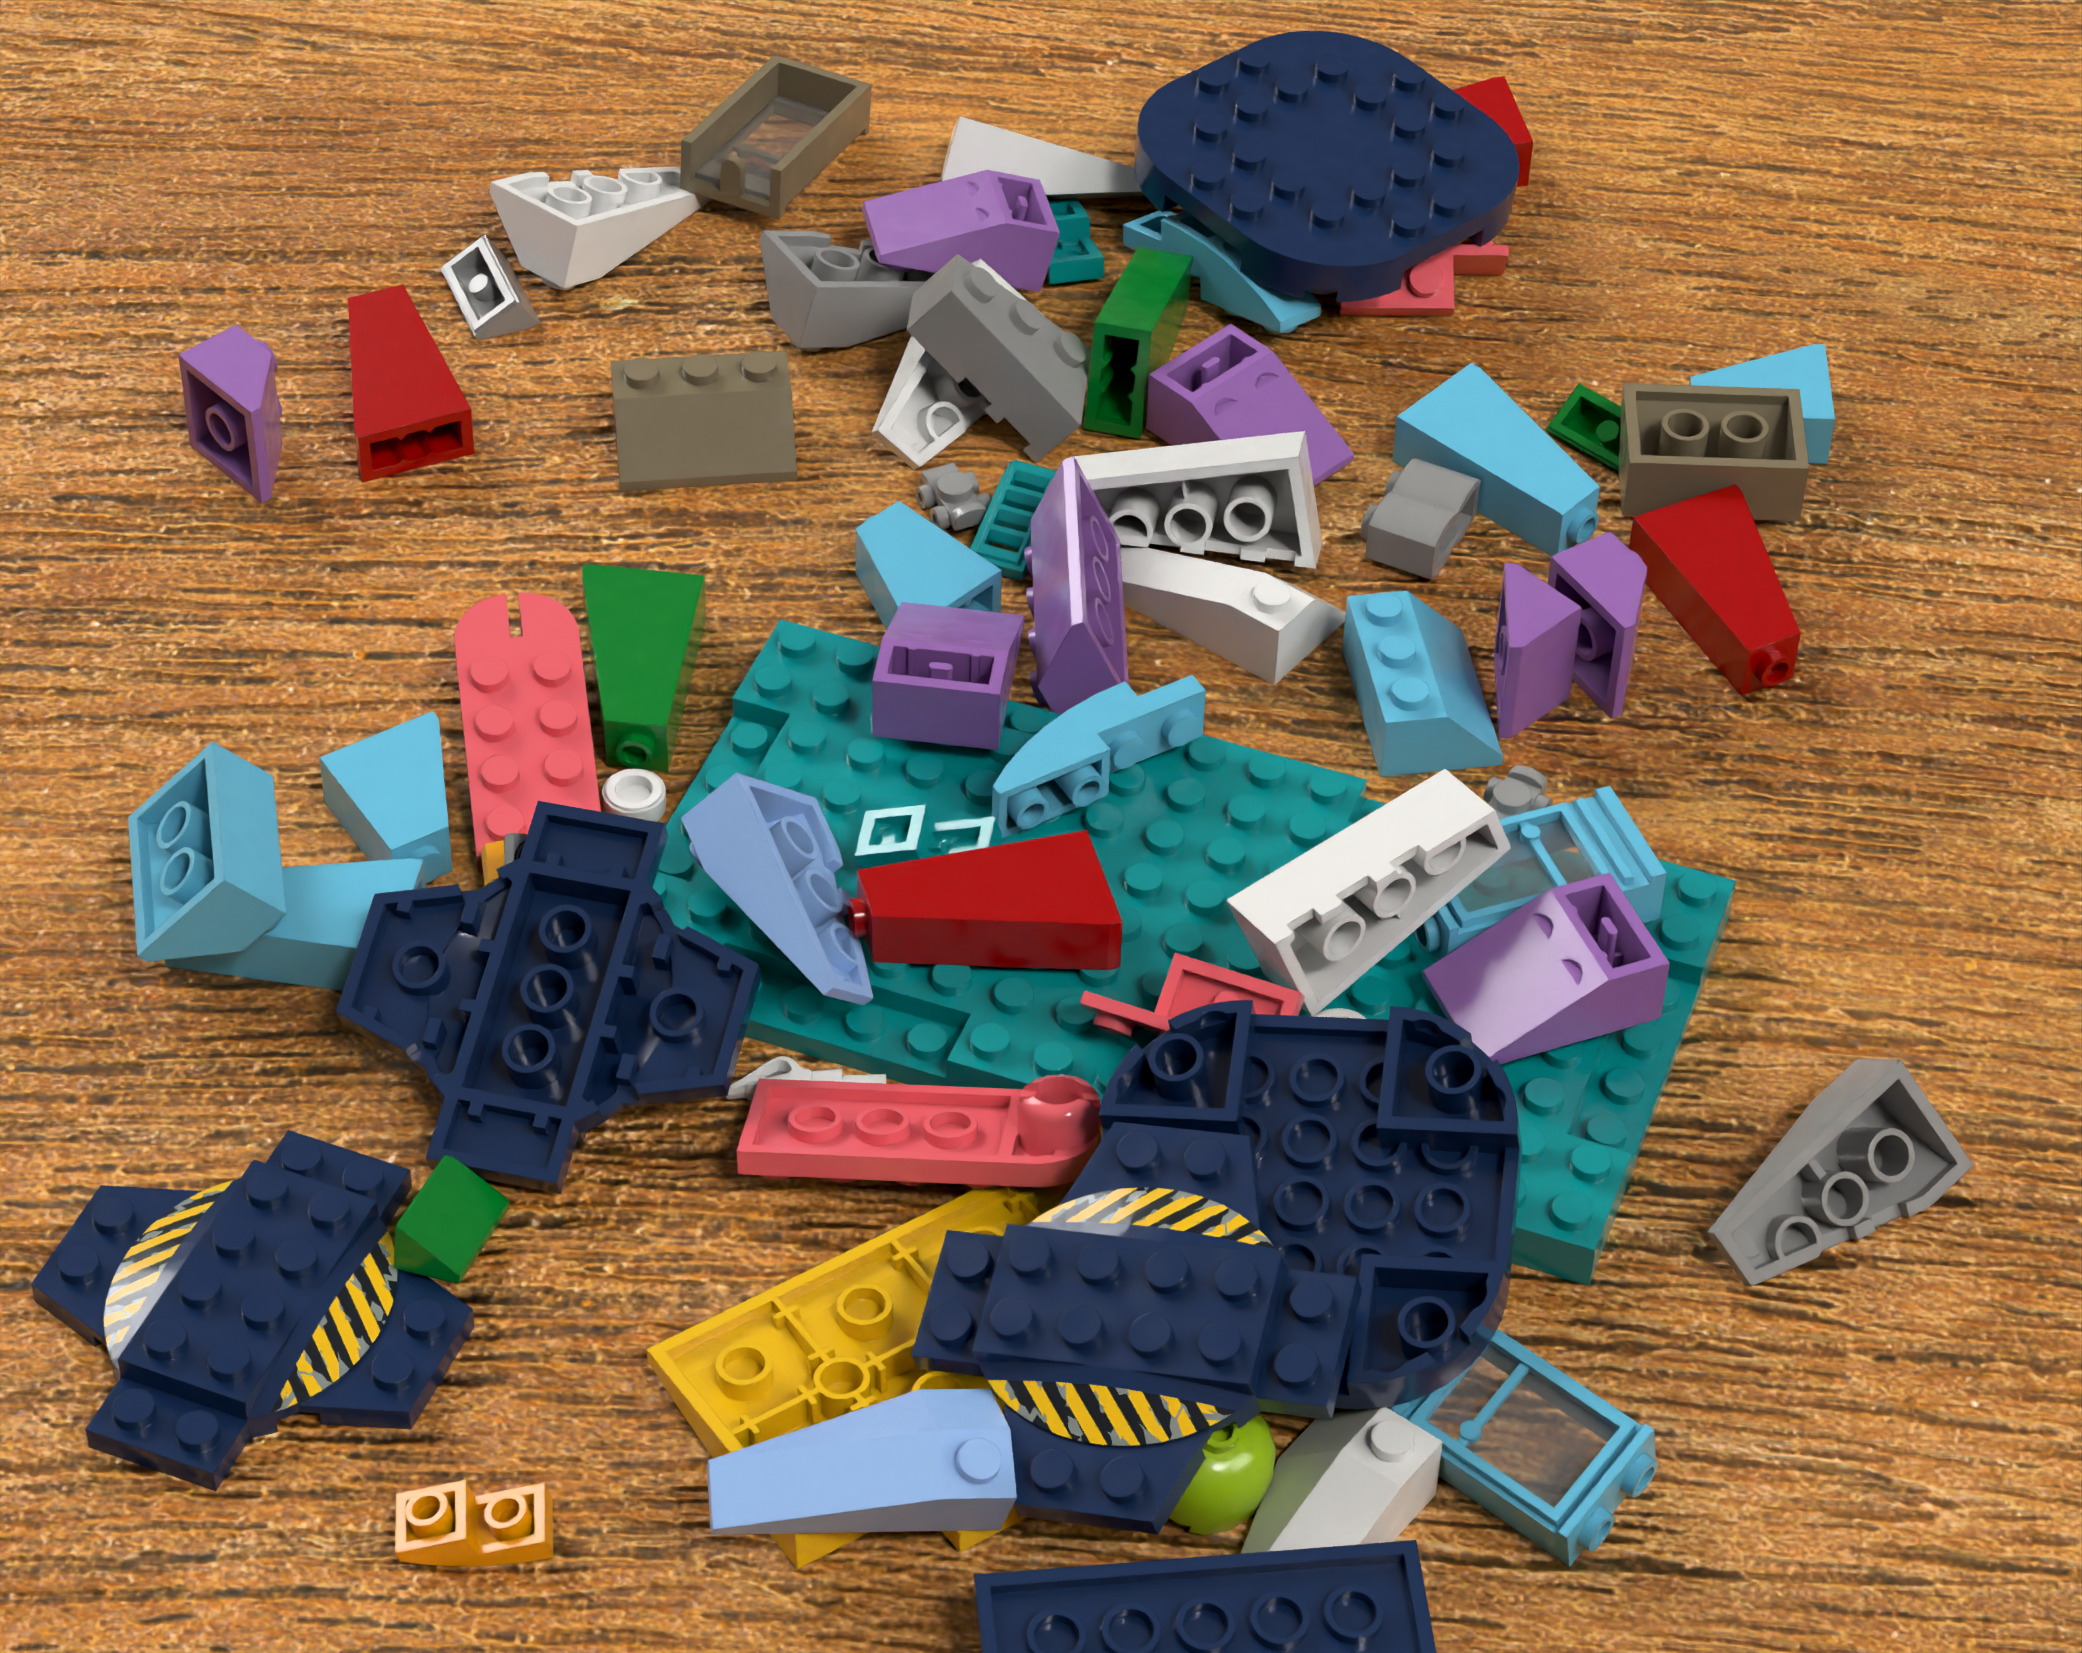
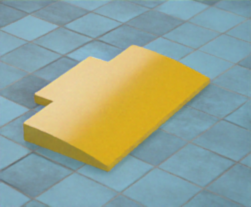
(832, 1343)

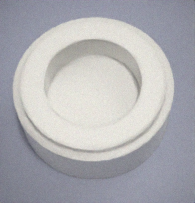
(635, 794)

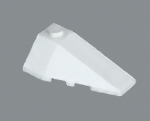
(1060, 169)
(590, 223)
(926, 405)
(1228, 609)
(1347, 1483)

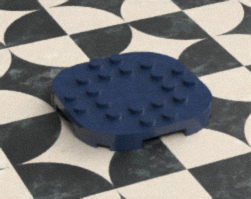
(1326, 162)
(1374, 1160)

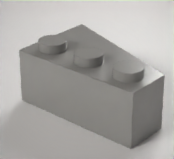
(1006, 350)

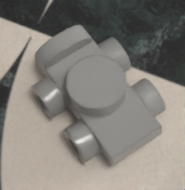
(954, 495)
(1518, 792)

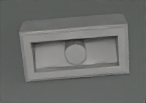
(488, 291)

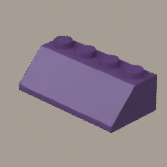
(1074, 594)

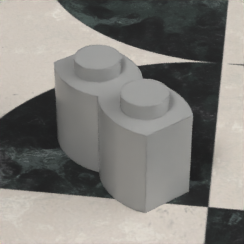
(1420, 518)

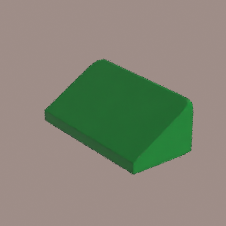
(1590, 426)
(448, 1223)

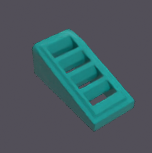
(1012, 507)

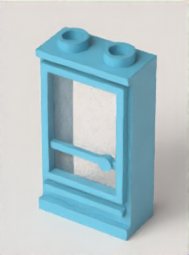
(1548, 851)
(1536, 1447)

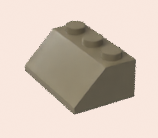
(703, 420)
(1710, 437)

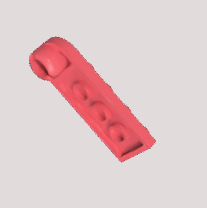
(523, 715)
(922, 1132)

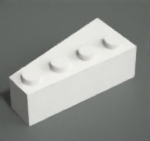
(1213, 496)
(1367, 888)

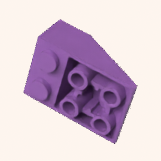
(972, 215)
(1234, 391)
(945, 675)
(1554, 973)

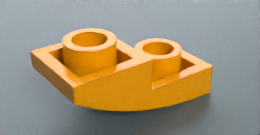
(464, 1530)

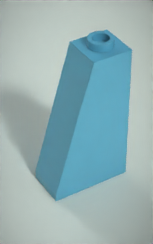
(1523, 472)
(320, 926)

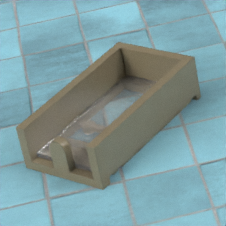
(774, 135)

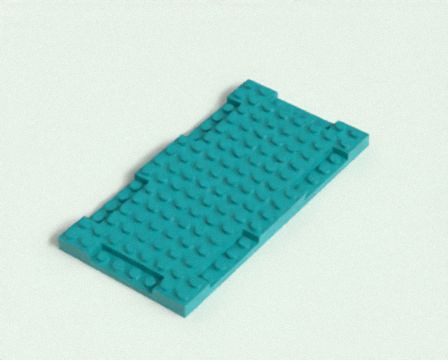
(1173, 849)

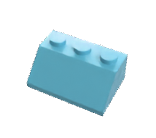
(1416, 687)
(206, 860)

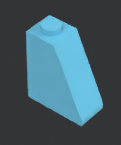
(1793, 369)
(917, 562)
(393, 794)

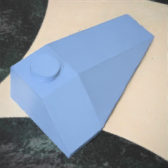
(779, 866)
(885, 1468)

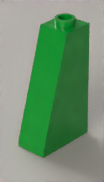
(1134, 339)
(643, 655)

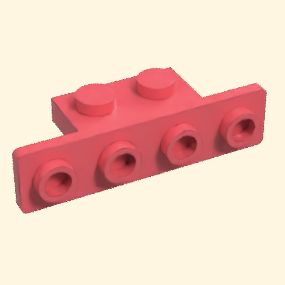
(1429, 285)
(1187, 987)

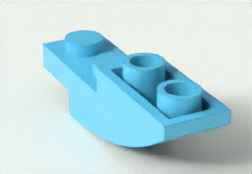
(1219, 272)
(1076, 752)

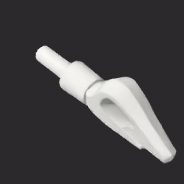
(788, 1069)

